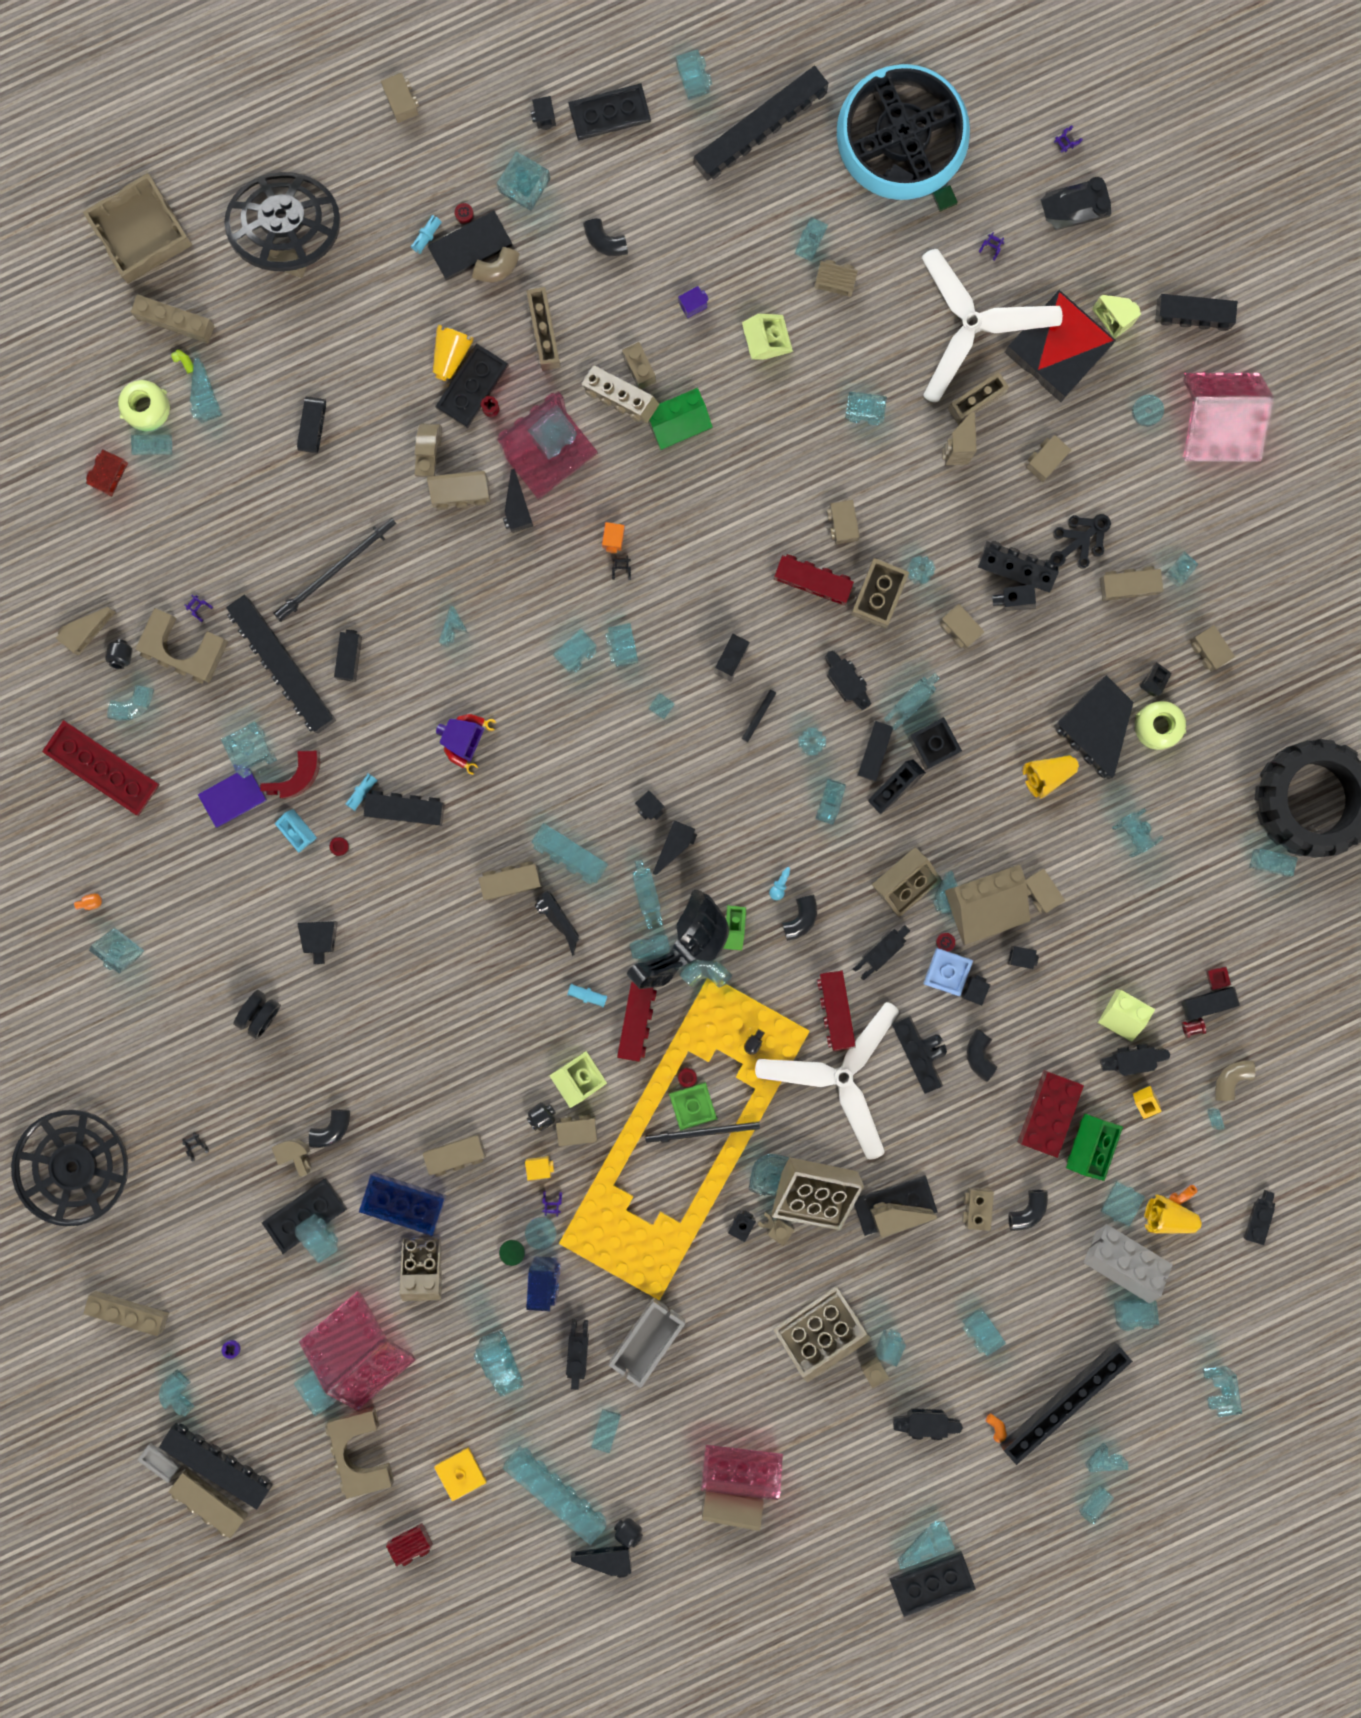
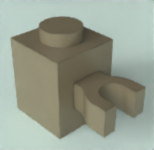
(777, 1229)

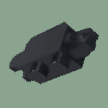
(846, 681)
(882, 951)
(1134, 1061)
(577, 1354)
(927, 1423)

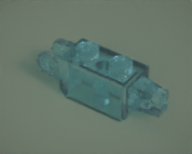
(913, 699)
(646, 893)

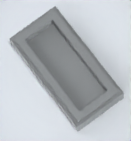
(159, 1462)

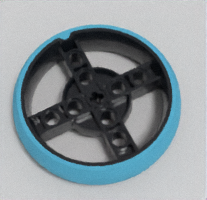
(882, 84)

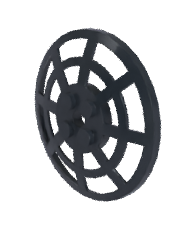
(285, 226)
(59, 1169)

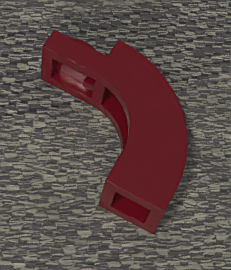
(302, 780)

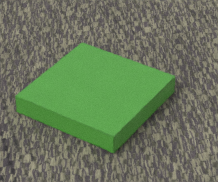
(693, 1106)

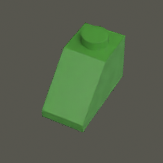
(736, 921)

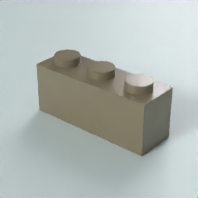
(978, 397)
(1131, 583)
(454, 1155)

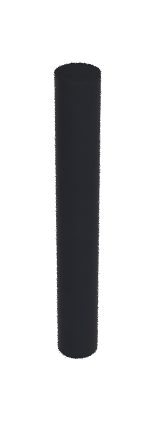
(758, 716)

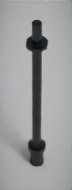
(292, 604)

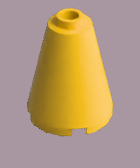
(449, 351)
(1049, 774)
(1169, 1217)

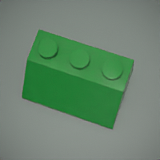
(680, 419)
(1094, 1147)

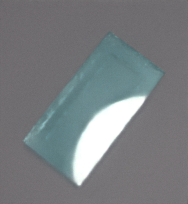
(606, 1431)

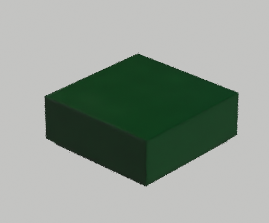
(944, 198)

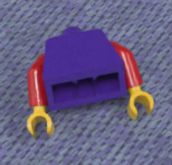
(462, 737)

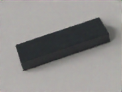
(875, 751)

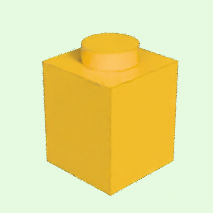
(1147, 1102)
(539, 1168)

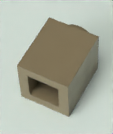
(874, 1372)

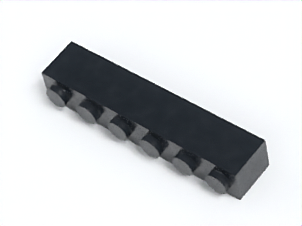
(215, 1465)

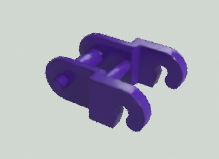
(1070, 144)
(985, 243)
(194, 612)
(557, 1211)

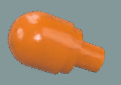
(89, 902)

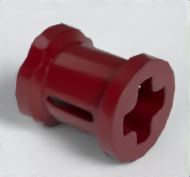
(486, 403)
(1194, 1027)

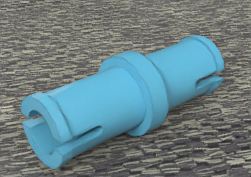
(426, 234)
(360, 792)
(587, 995)

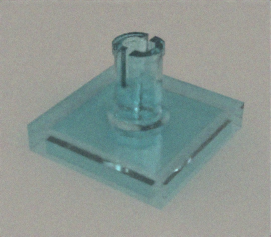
(116, 950)

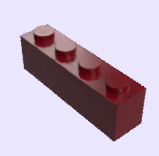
(813, 580)
(837, 1011)
(635, 1023)

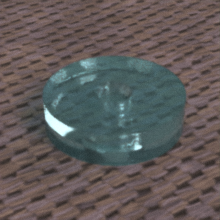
(1148, 419)
(534, 1239)

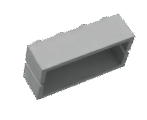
(1128, 1263)
(647, 1342)

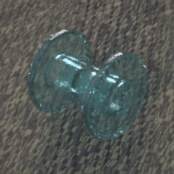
(1139, 832)

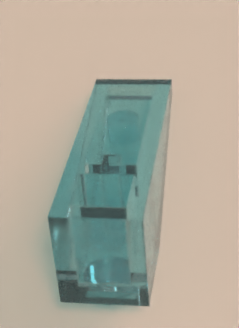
(202, 395)
(929, 1544)

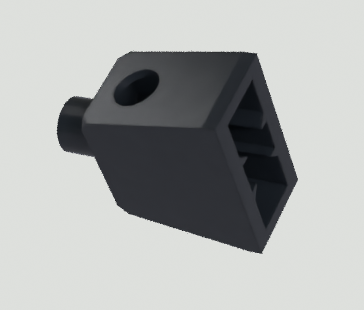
(1024, 594)
(318, 938)

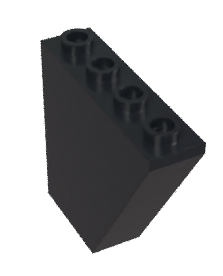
(1098, 725)

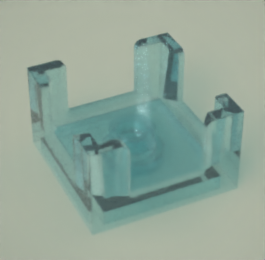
(247, 748)
(1229, 1402)

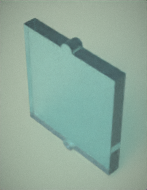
(1122, 1203)

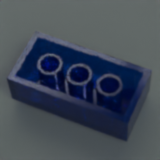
(402, 1203)
(543, 1284)

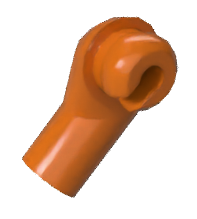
(1188, 1193)
(999, 1426)

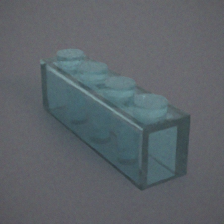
(569, 853)

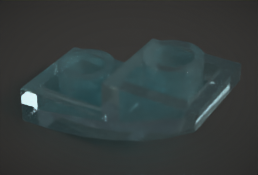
(151, 444)

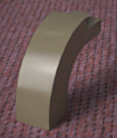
(426, 446)

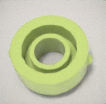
(154, 415)
(1145, 729)

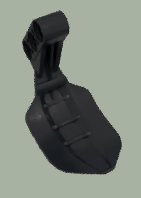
(701, 936)

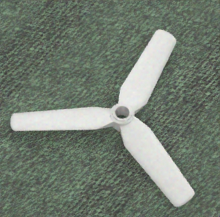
(993, 320)
(822, 1075)

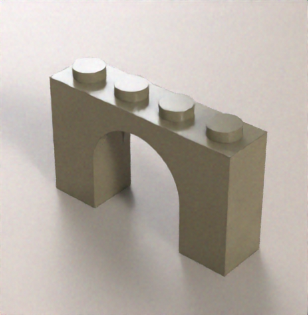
(154, 644)
(354, 1479)

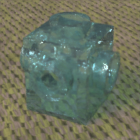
(920, 576)
(811, 749)

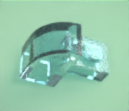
(171, 1393)

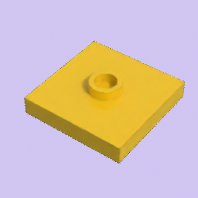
(460, 1474)

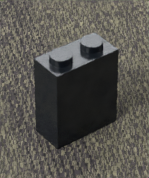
(731, 657)

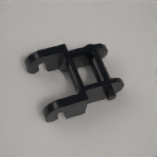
(621, 567)
(195, 1137)

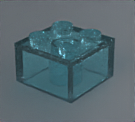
(523, 181)

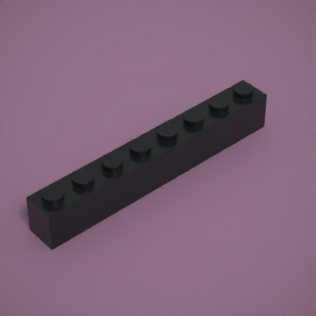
(760, 123)
(280, 663)
(1065, 1403)

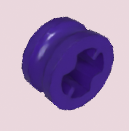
(237, 1349)

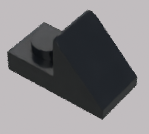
(1155, 680)

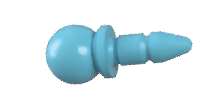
(777, 891)

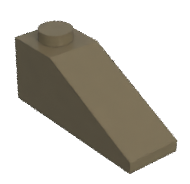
(82, 631)

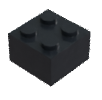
(934, 743)

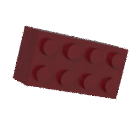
(1050, 1113)

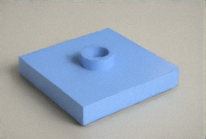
(948, 972)

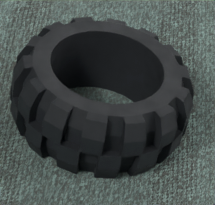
(1274, 806)

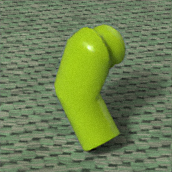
(185, 360)

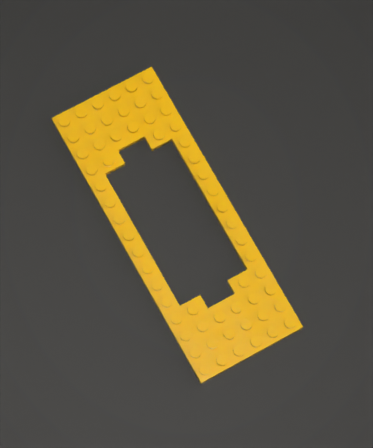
(624, 1242)

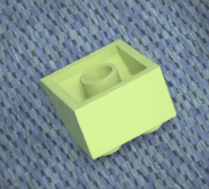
(1116, 313)
(767, 336)
(1126, 1015)
(578, 1079)

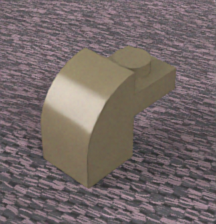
(294, 1150)

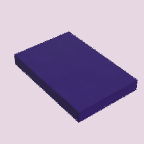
(231, 798)

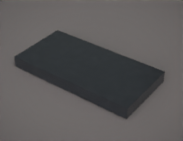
(609, 111)
(468, 244)
(471, 385)
(908, 1193)
(318, 1200)
(932, 1584)

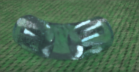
(134, 707)
(706, 969)

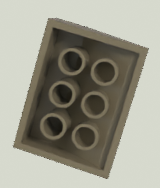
(990, 904)
(816, 1193)
(821, 1334)

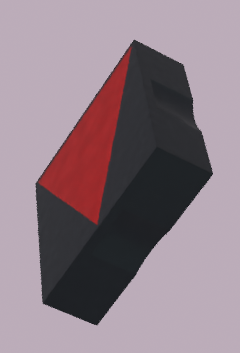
(1061, 353)

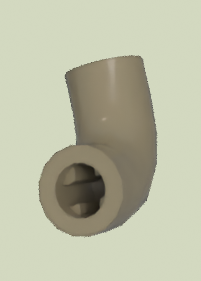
(499, 269)
(1230, 1077)

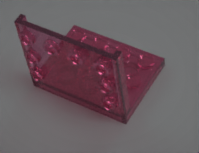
(1227, 416)
(530, 463)
(353, 1354)

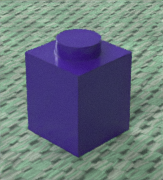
(693, 301)

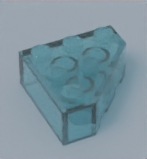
(498, 1363)

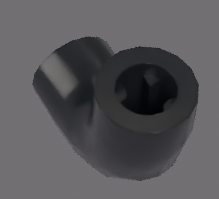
(602, 242)
(805, 919)
(977, 1055)
(333, 1132)
(1032, 1213)

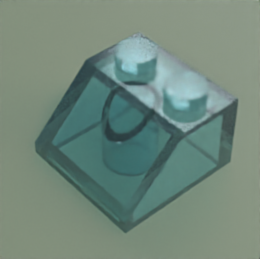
(552, 432)

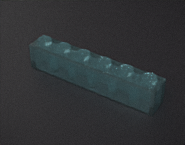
(555, 1495)

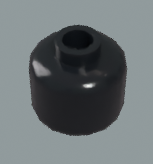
(118, 654)
(541, 1116)
(628, 1533)

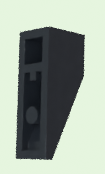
(516, 509)
(897, 785)
(676, 843)
(608, 1560)

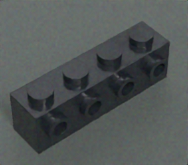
(1018, 566)

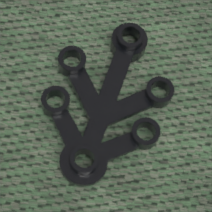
(1082, 538)

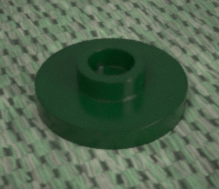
(512, 1252)

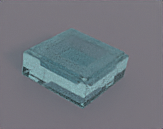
(661, 706)
(1215, 1118)

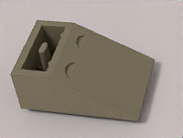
(421, 1269)

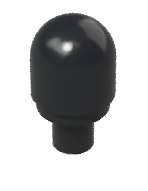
(754, 1042)

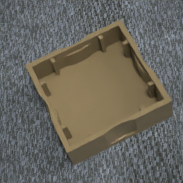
(137, 228)

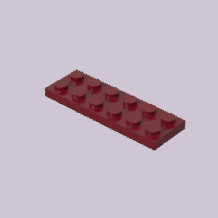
(101, 768)

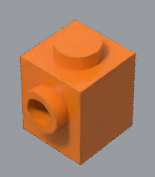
(613, 537)

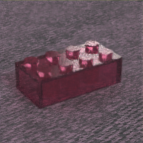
(741, 1472)

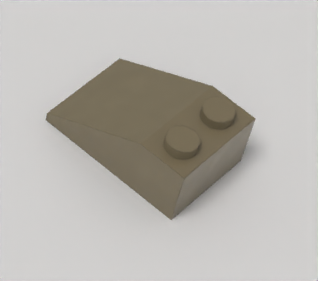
(896, 1218)

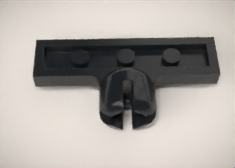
(921, 1053)

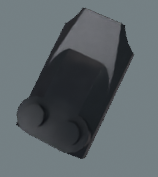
(1077, 204)
(548, 905)

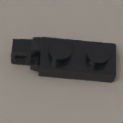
(1260, 1218)

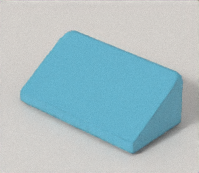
(295, 830)

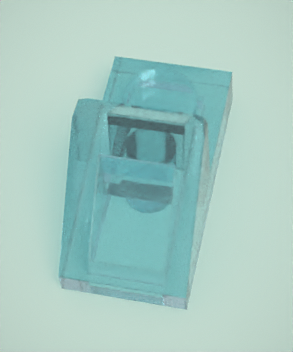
(811, 239)
(1181, 569)
(452, 622)
(1101, 1462)

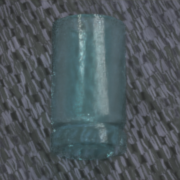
(1096, 1504)

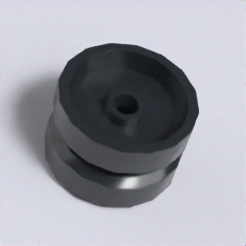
(257, 1014)

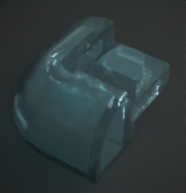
(767, 1174)

